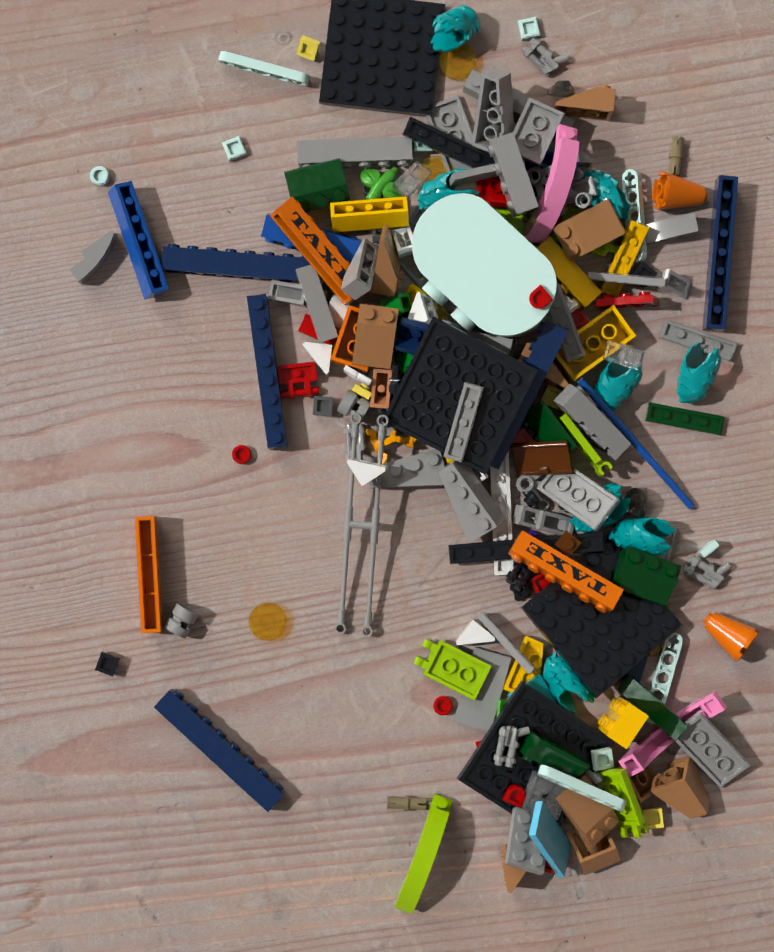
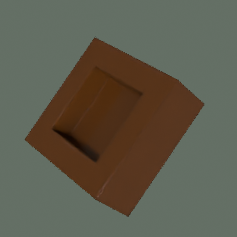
(567, 543)

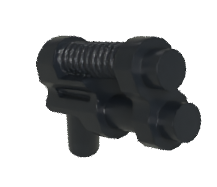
(396, 380)
(512, 576)

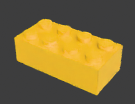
(594, 337)
(622, 721)

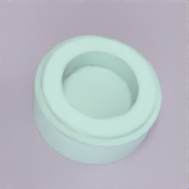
(99, 176)

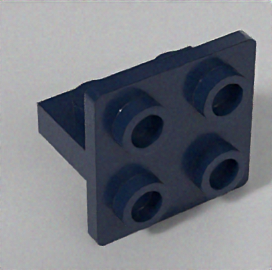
(409, 335)

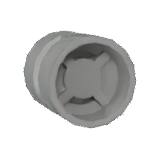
(348, 403)
(181, 620)

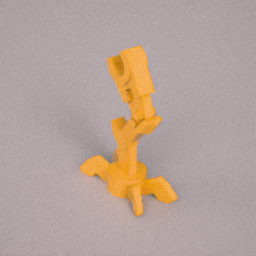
(393, 438)

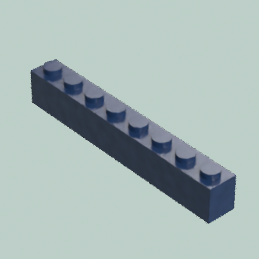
(720, 253)
(231, 264)
(541, 357)
(267, 371)
(219, 749)

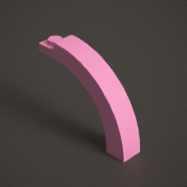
(557, 186)
(657, 740)

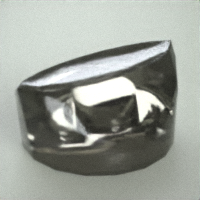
(562, 89)
(638, 502)

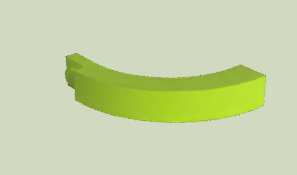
(424, 854)

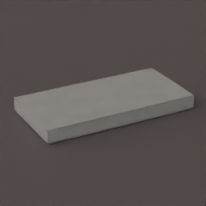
(451, 119)
(580, 497)
(483, 710)
(712, 750)

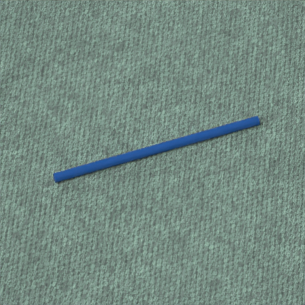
(636, 444)

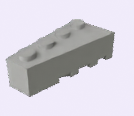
(494, 108)
(513, 175)
(591, 421)
(413, 471)
(470, 500)

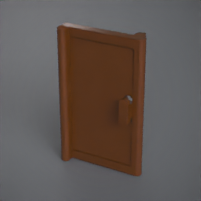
(542, 455)

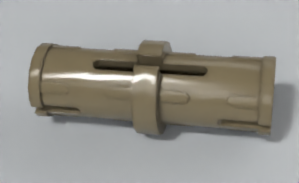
(676, 155)
(406, 803)

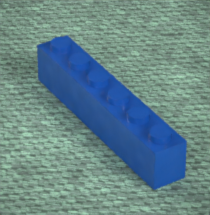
(138, 240)
(346, 245)

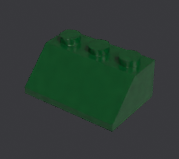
(318, 185)
(546, 425)
(646, 575)
(550, 754)

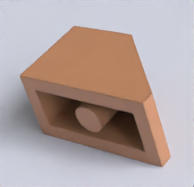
(380, 389)

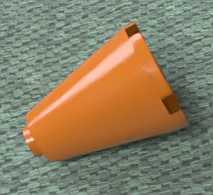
(676, 192)
(730, 634)

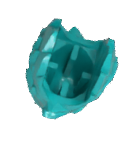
(454, 28)
(439, 188)
(606, 189)
(697, 376)
(617, 384)
(616, 515)
(642, 534)
(563, 681)

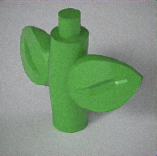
(379, 183)

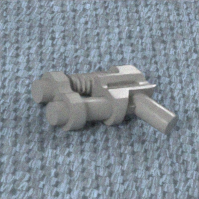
(547, 62)
(361, 446)
(711, 575)
(508, 737)

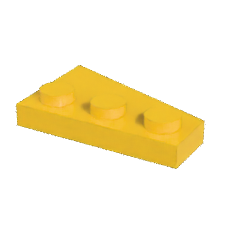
(533, 652)

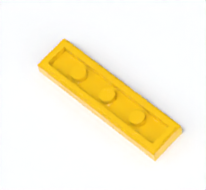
(625, 256)

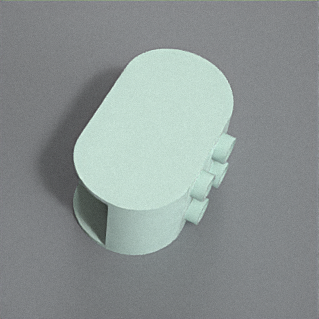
(481, 266)

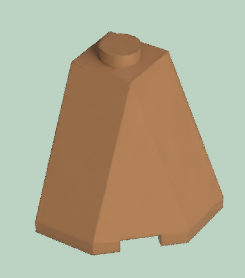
(682, 788)

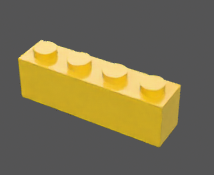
(369, 214)
(569, 274)

